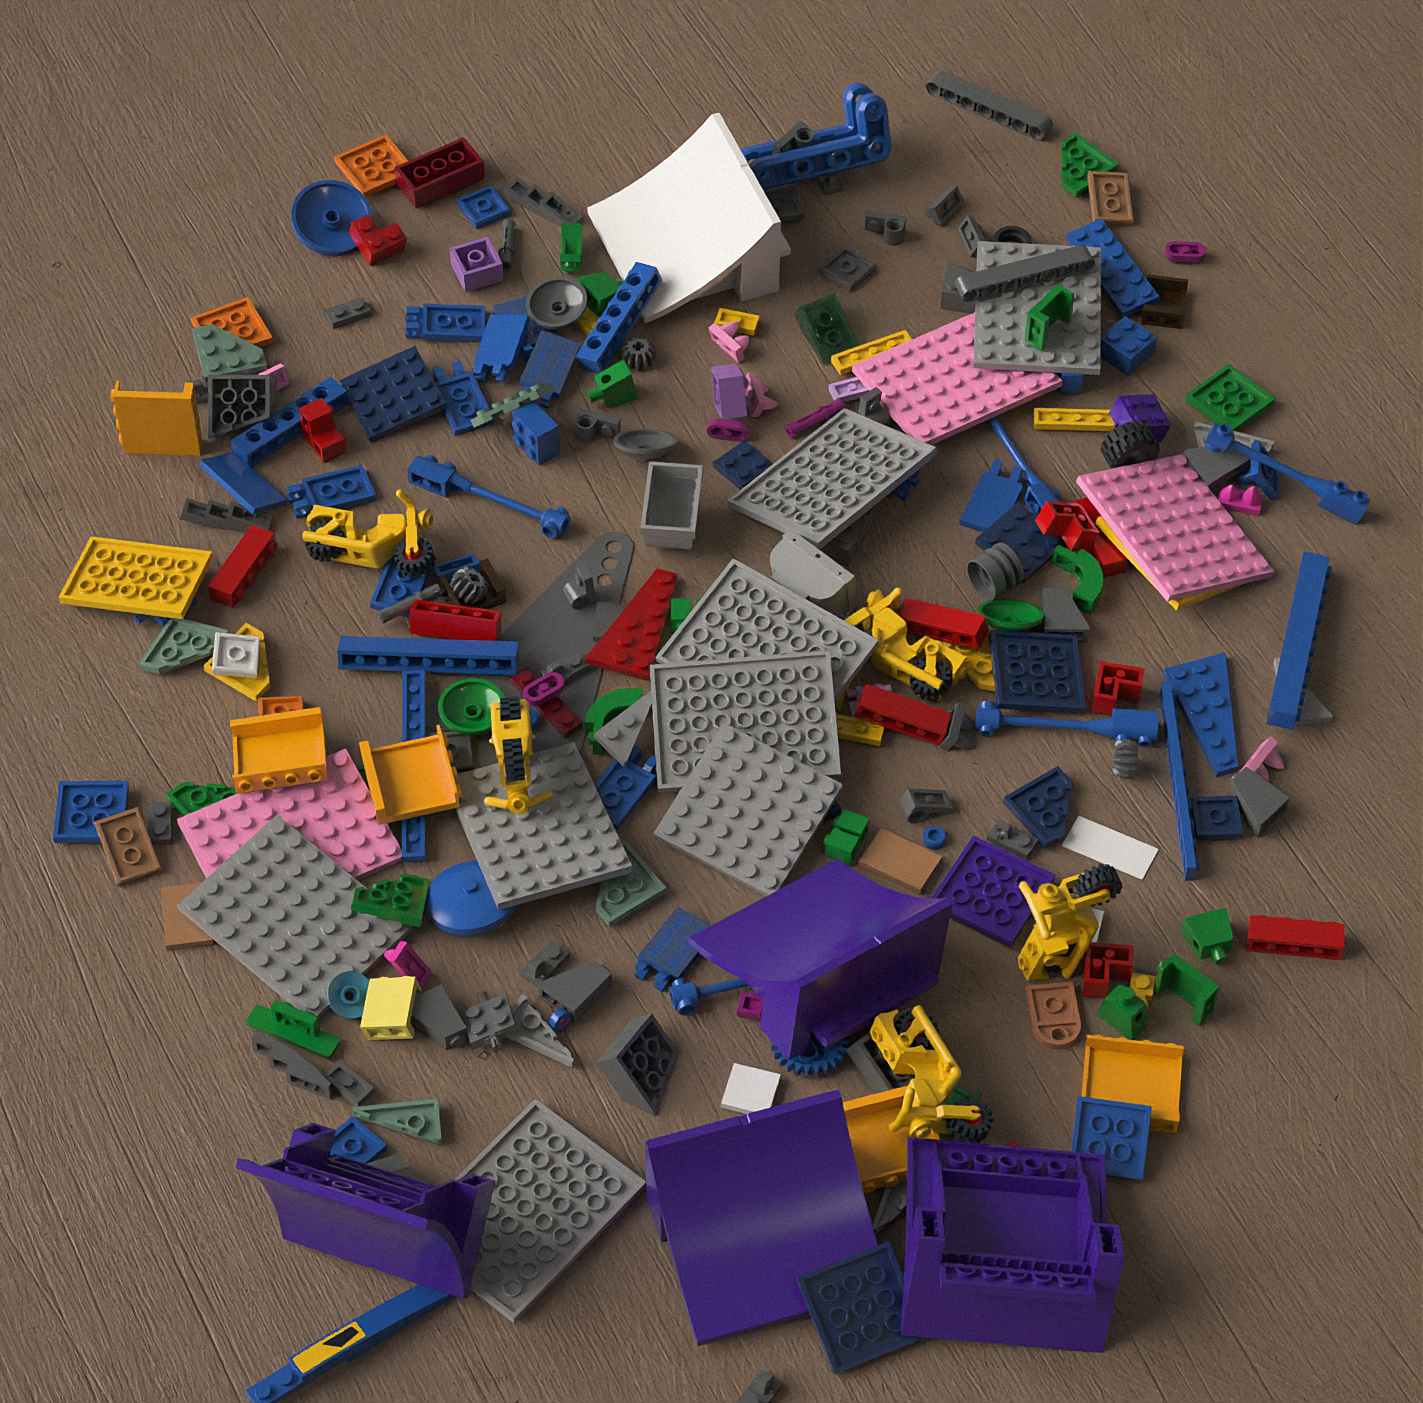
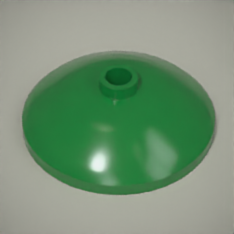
(1011, 614)
(465, 699)

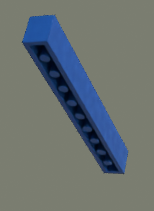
(1298, 641)

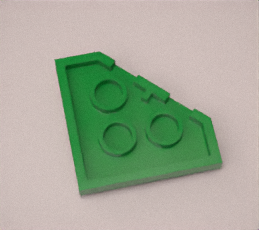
(1078, 159)
(191, 797)
(394, 900)

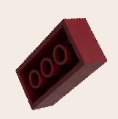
(439, 172)

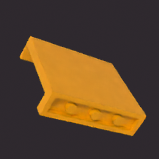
(158, 421)
(279, 750)
(411, 778)
(1137, 1075)
(877, 1150)

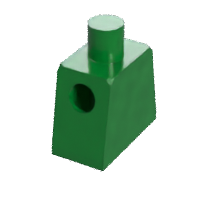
(599, 290)
(614, 386)
(1209, 935)
(1124, 1012)

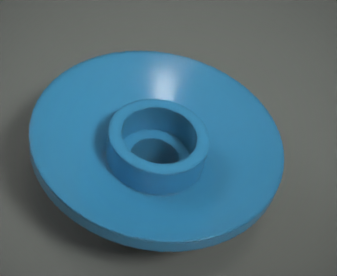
(349, 982)

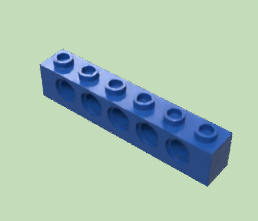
(619, 317)
(285, 424)

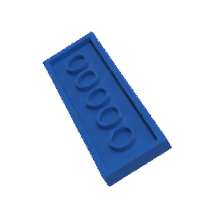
(1119, 274)

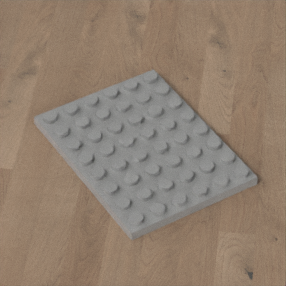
(1003, 318)
(832, 477)
(758, 617)
(769, 697)
(552, 843)
(289, 916)
(545, 1208)

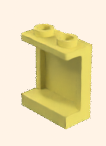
(389, 1008)

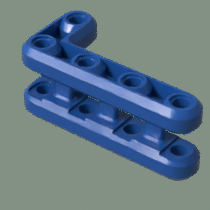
(852, 143)

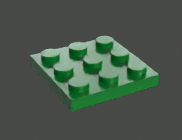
(1230, 398)

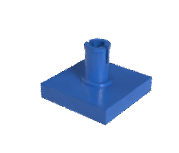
(1263, 475)

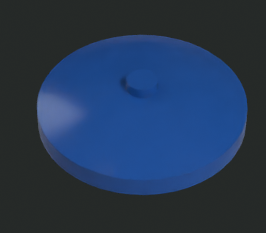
(324, 216)
(462, 902)

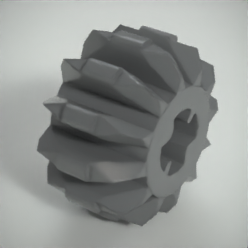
(638, 353)
(469, 585)
(1125, 758)

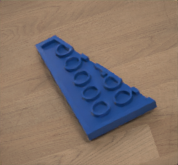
(1206, 704)

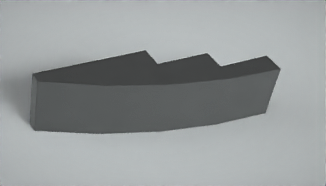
(542, 204)
(223, 516)
(297, 1069)

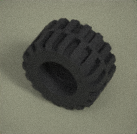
(1129, 445)

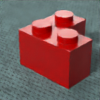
(377, 243)
(321, 430)
(1068, 521)
(1115, 683)
(1103, 963)

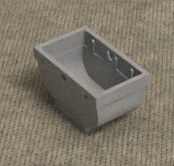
(671, 505)
(813, 578)

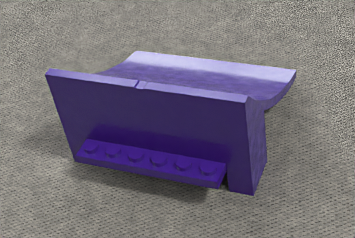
(830, 953)
(755, 1209)
(376, 1214)
(1008, 1246)

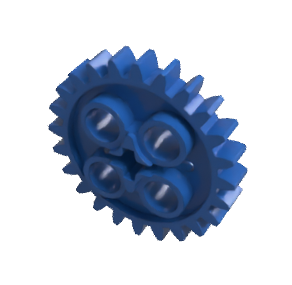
(816, 1063)

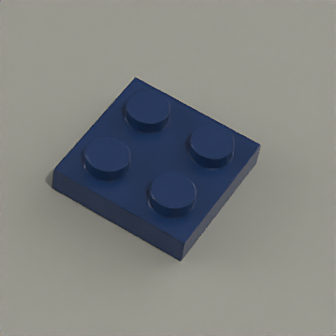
(741, 464)
(1216, 818)

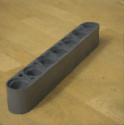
(989, 105)
(1024, 273)

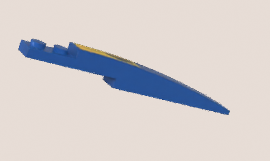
(347, 1343)

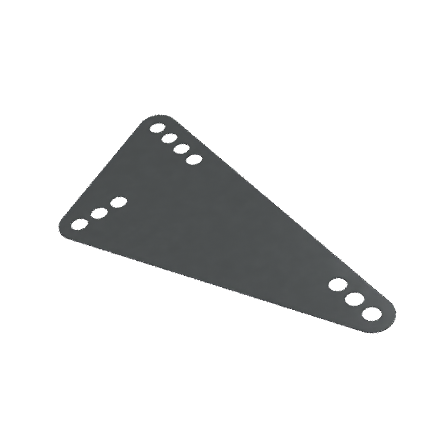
(547, 634)

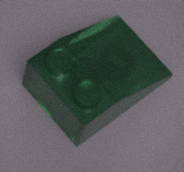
(826, 327)

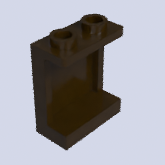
(1171, 308)
(494, 596)

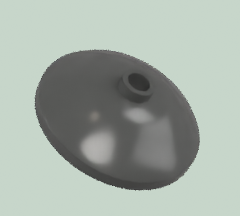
(555, 295)
(645, 443)

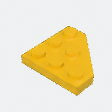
(978, 664)
(251, 687)

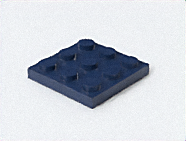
(1024, 537)

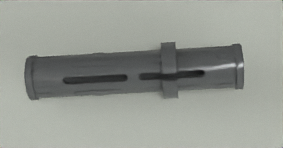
(506, 249)
(405, 605)

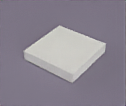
(236, 655)
(750, 1089)

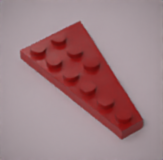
(635, 635)

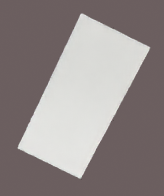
(1110, 847)

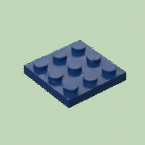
(83, 804)
(1114, 1131)

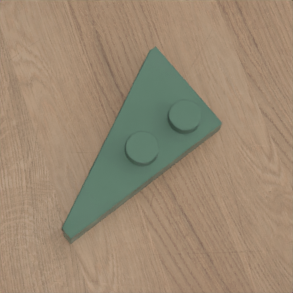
(412, 1118)

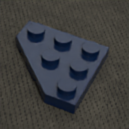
(1043, 806)

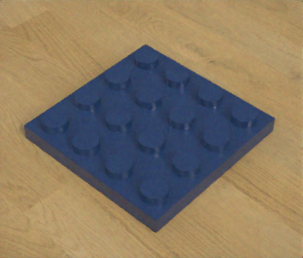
(393, 394)
(1037, 671)
(857, 1307)

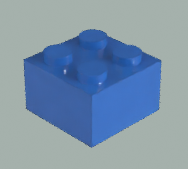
(1127, 345)
(535, 433)

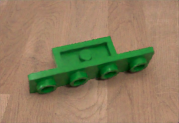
(294, 1027)

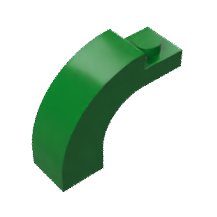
(571, 247)
(1087, 571)
(606, 709)

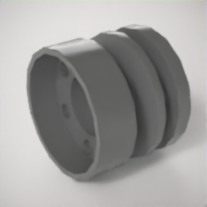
(995, 571)

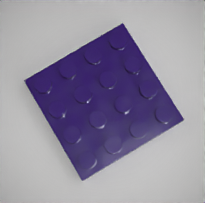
(987, 890)

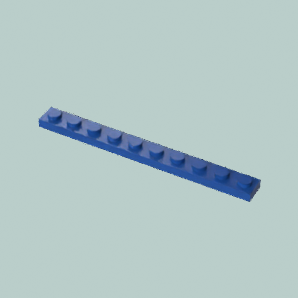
(413, 728)
(1179, 787)

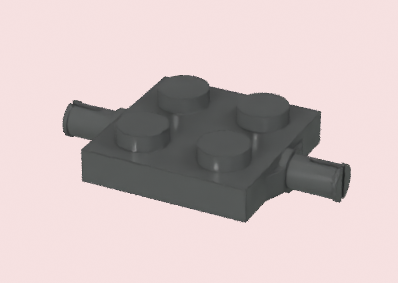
(489, 1021)

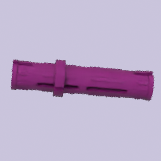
(822, 414)

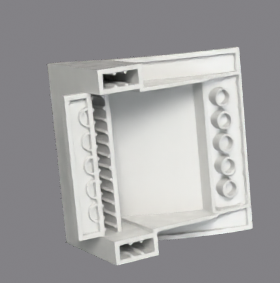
(696, 222)

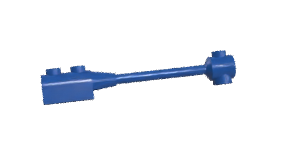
(443, 478)
(1038, 491)
(1333, 495)
(1123, 724)
(686, 995)

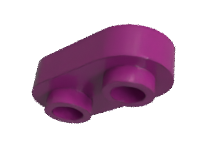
(1185, 251)
(728, 430)
(542, 688)

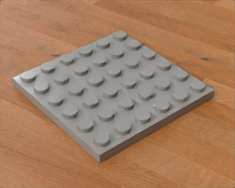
(748, 810)

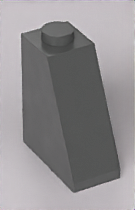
(1216, 467)
(1062, 614)
(1257, 800)
(576, 988)
(438, 1019)

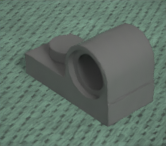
(795, 139)
(890, 224)
(871, 408)
(590, 423)
(580, 590)
(921, 802)

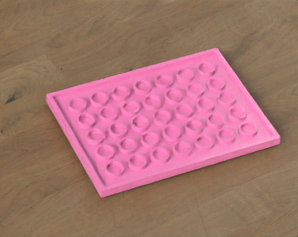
(936, 390)
(1174, 527)
(329, 813)

